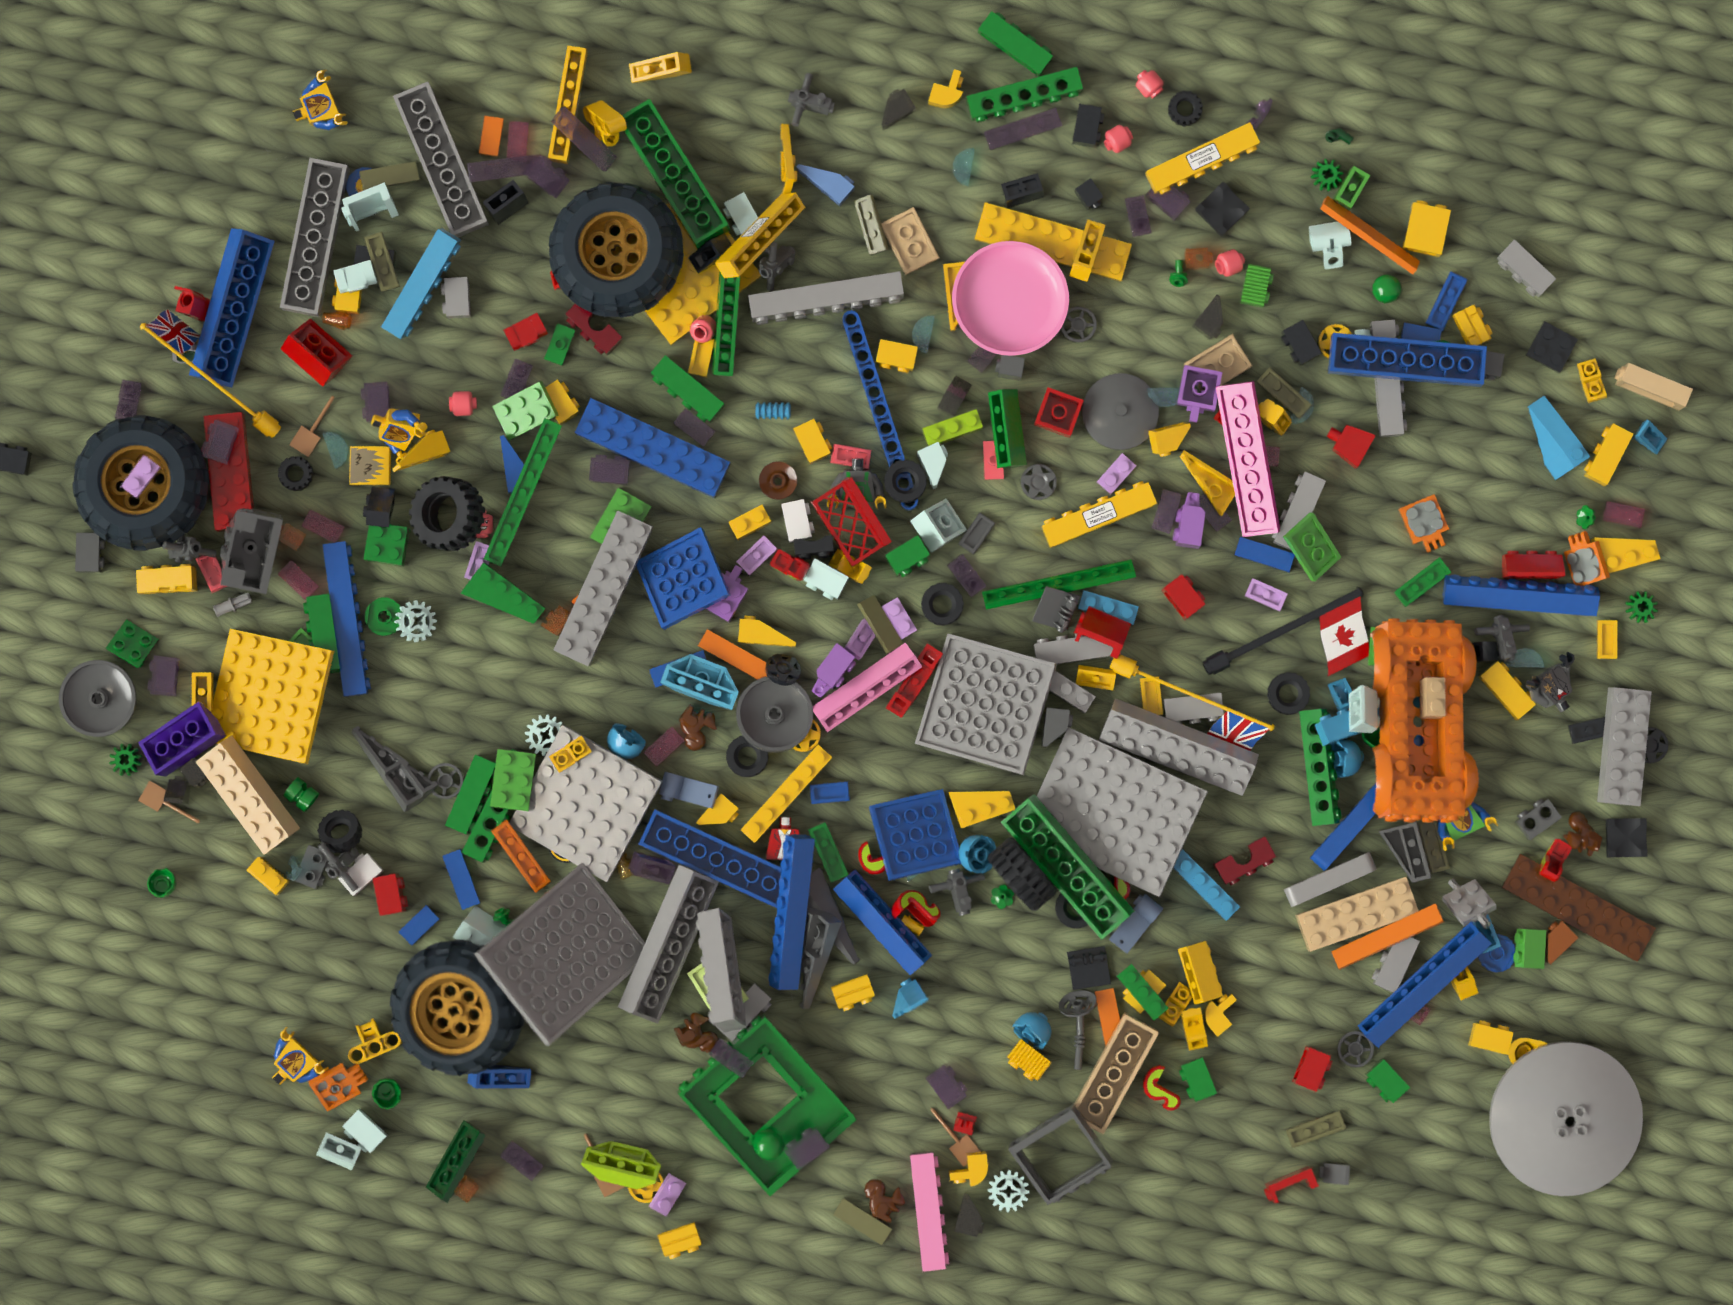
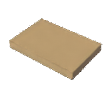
(909, 241)
(1222, 357)

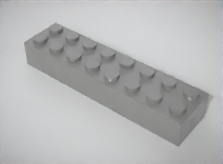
(440, 160)
(314, 237)
(826, 297)
(603, 588)
(1179, 747)
(667, 944)

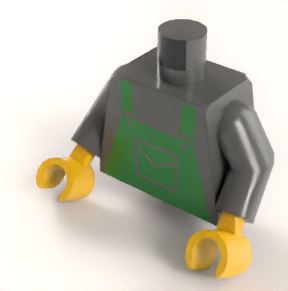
(865, 480)

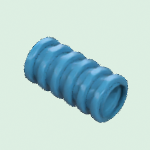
(773, 410)

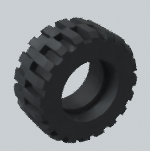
(426, 507)
(1022, 874)

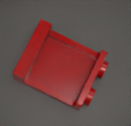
(1103, 628)
(1289, 1179)

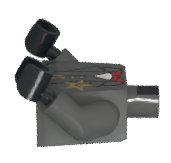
(1553, 684)

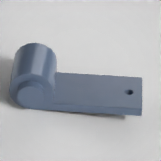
(688, 790)
(1135, 925)

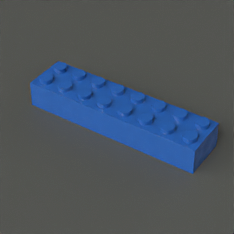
(232, 306)
(1407, 359)
(652, 448)
(712, 857)

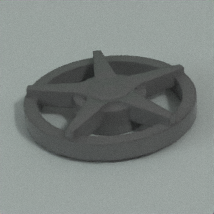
(1079, 324)
(446, 780)
(1355, 1049)

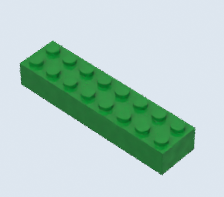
(674, 174)
(1067, 866)

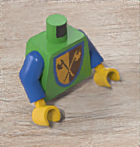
(1473, 820)

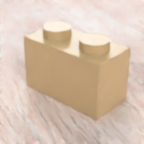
(1432, 698)

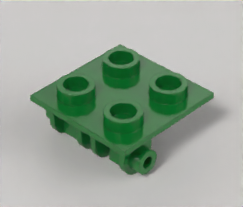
(132, 644)

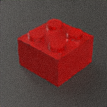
(1058, 412)
(1183, 596)
(390, 894)
(1311, 1069)

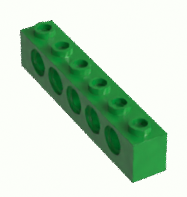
(1068, 76)
(726, 325)
(1314, 776)
(472, 847)

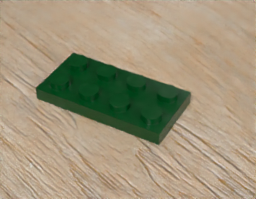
(455, 1161)

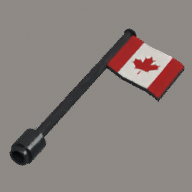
(1340, 632)

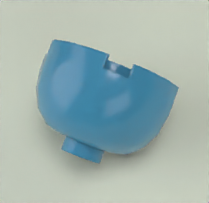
(625, 743)
(1347, 758)
(975, 852)
(1033, 1028)

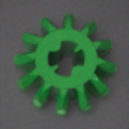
(1331, 181)
(1644, 614)
(132, 759)

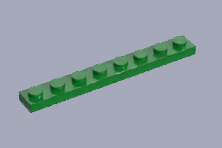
(522, 492)
(1065, 582)

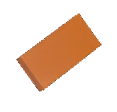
(491, 136)

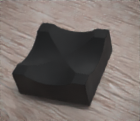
(1222, 209)
(821, 547)
(1626, 837)

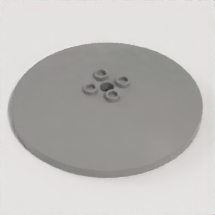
(1532, 1111)

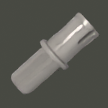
(232, 604)

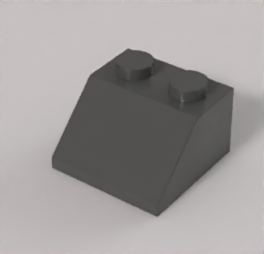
(1055, 724)

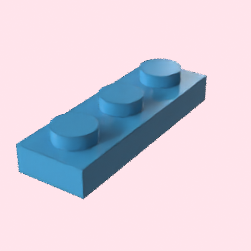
(1108, 605)

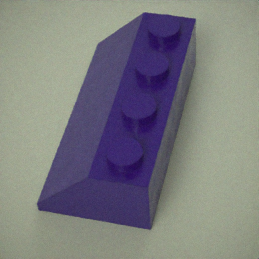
(181, 739)

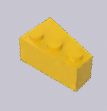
(1627, 553)
(166, 579)
(980, 806)

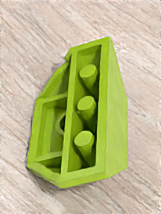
(621, 1164)

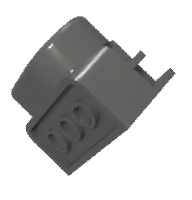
(250, 549)

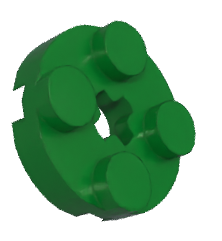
(375, 609)

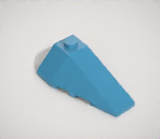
(908, 997)

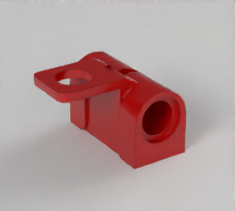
(192, 304)
(525, 332)

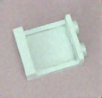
(368, 203)

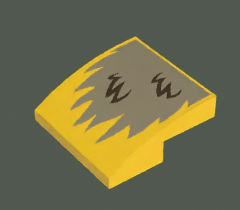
(370, 465)

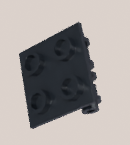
(1088, 968)

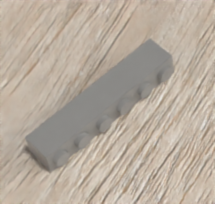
(1389, 390)

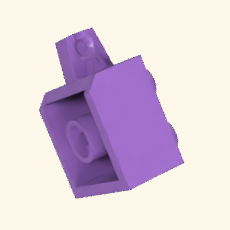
(1189, 396)
(1190, 524)
(726, 608)
(832, 670)

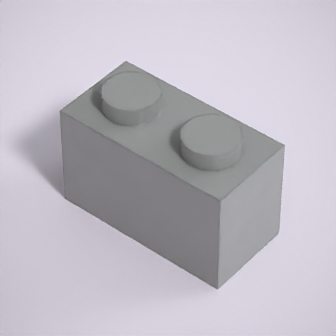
(456, 297)

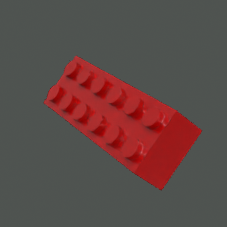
(231, 482)

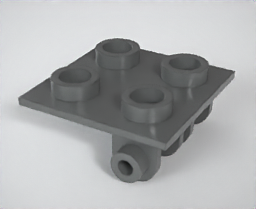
(1056, 608)

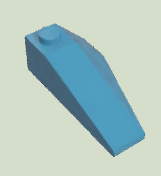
(1557, 442)

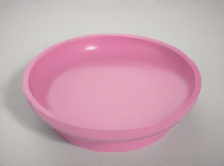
(1010, 298)

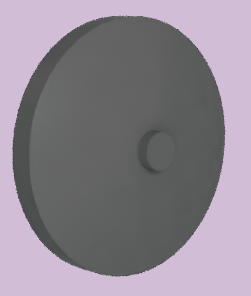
(1119, 411)
(97, 698)
(774, 715)

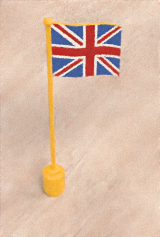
(179, 339)
(1230, 727)

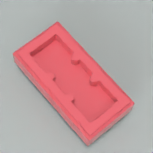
(843, 455)
(991, 471)
(211, 571)

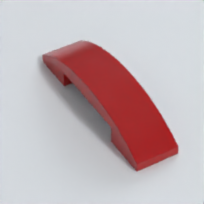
(915, 682)

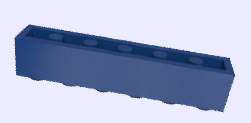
(879, 920)

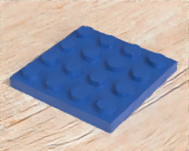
(682, 578)
(915, 834)

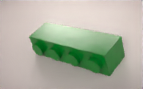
(1015, 44)
(688, 389)
(1007, 428)
(322, 626)
(471, 795)

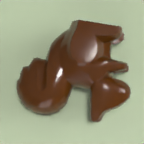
(691, 725)
(1585, 835)
(692, 1036)
(880, 1204)

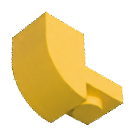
(947, 96)
(857, 573)
(1215, 1018)
(1194, 1028)
(976, 1169)

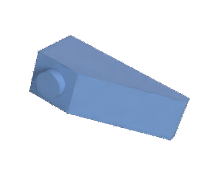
(830, 183)

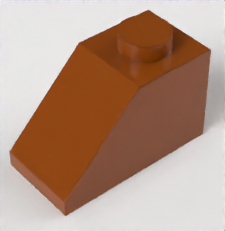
(1558, 940)

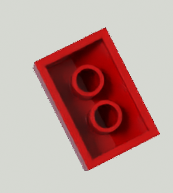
(316, 352)
(1532, 565)

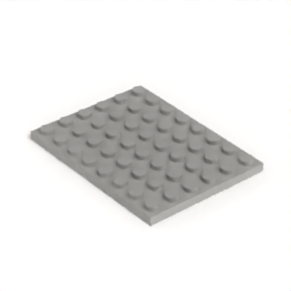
(1120, 809)
(563, 954)

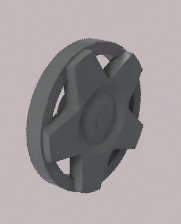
(1038, 482)

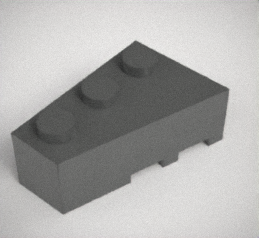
(1409, 850)

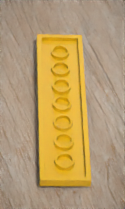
(1053, 238)

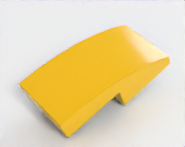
(1591, 380)
(570, 754)
(1176, 1003)

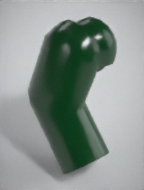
(1338, 134)

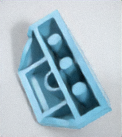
(701, 681)

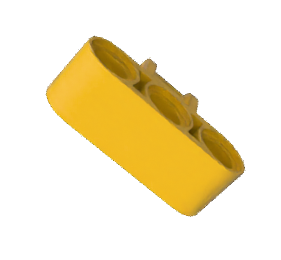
(606, 122)
(368, 1038)

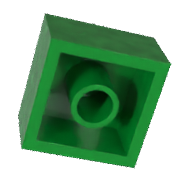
(387, 544)
(908, 556)

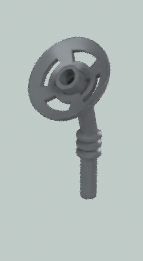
(1078, 1011)

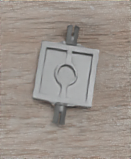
(1469, 902)

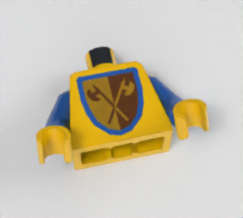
(319, 105)
(398, 429)
(295, 1061)

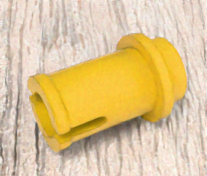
(913, 925)

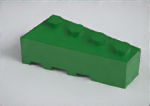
(499, 592)

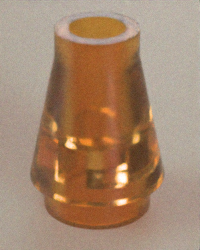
(340, 320)

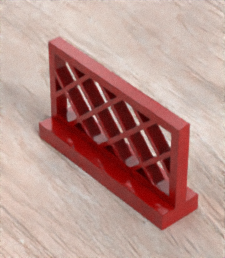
(864, 511)

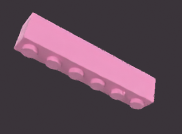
(866, 687)
(927, 1210)

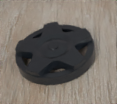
(783, 668)
(1655, 746)

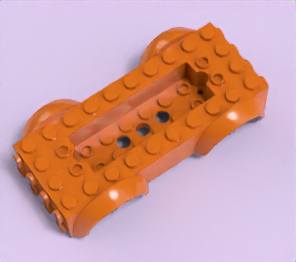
(1439, 776)

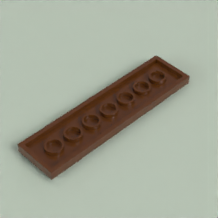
(1579, 908)

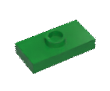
(559, 344)

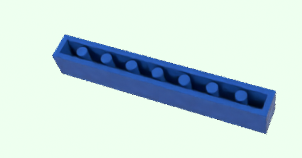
(1521, 595)
(345, 618)
(791, 912)
(1424, 984)

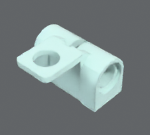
(1330, 240)
(355, 277)

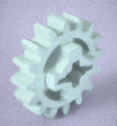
(421, 622)
(537, 730)
(1008, 1182)

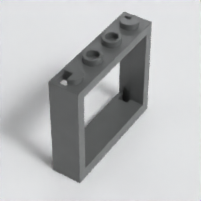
(1041, 1130)

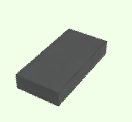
(976, 533)

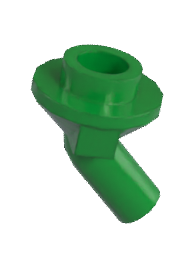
(1179, 278)
(502, 915)

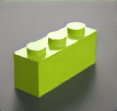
(953, 428)

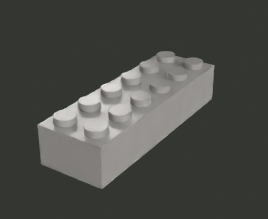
(1624, 746)
(721, 970)

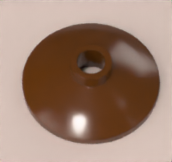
(777, 470)

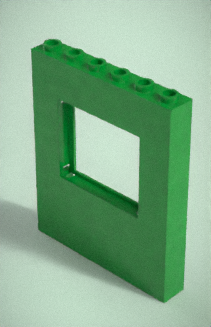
(812, 1107)

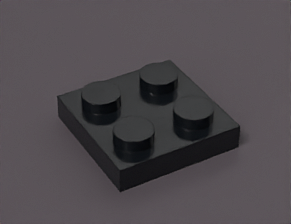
(1551, 347)

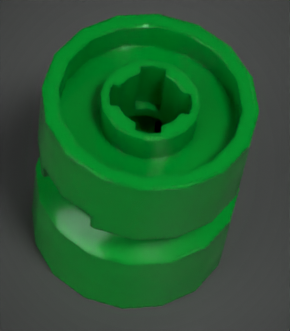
(301, 794)

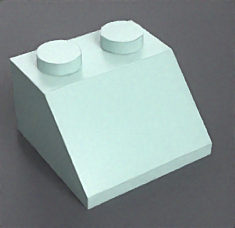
(933, 462)
(938, 525)
(825, 579)
(1363, 710)
(478, 927)

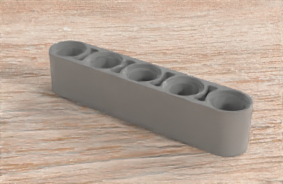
(1330, 879)

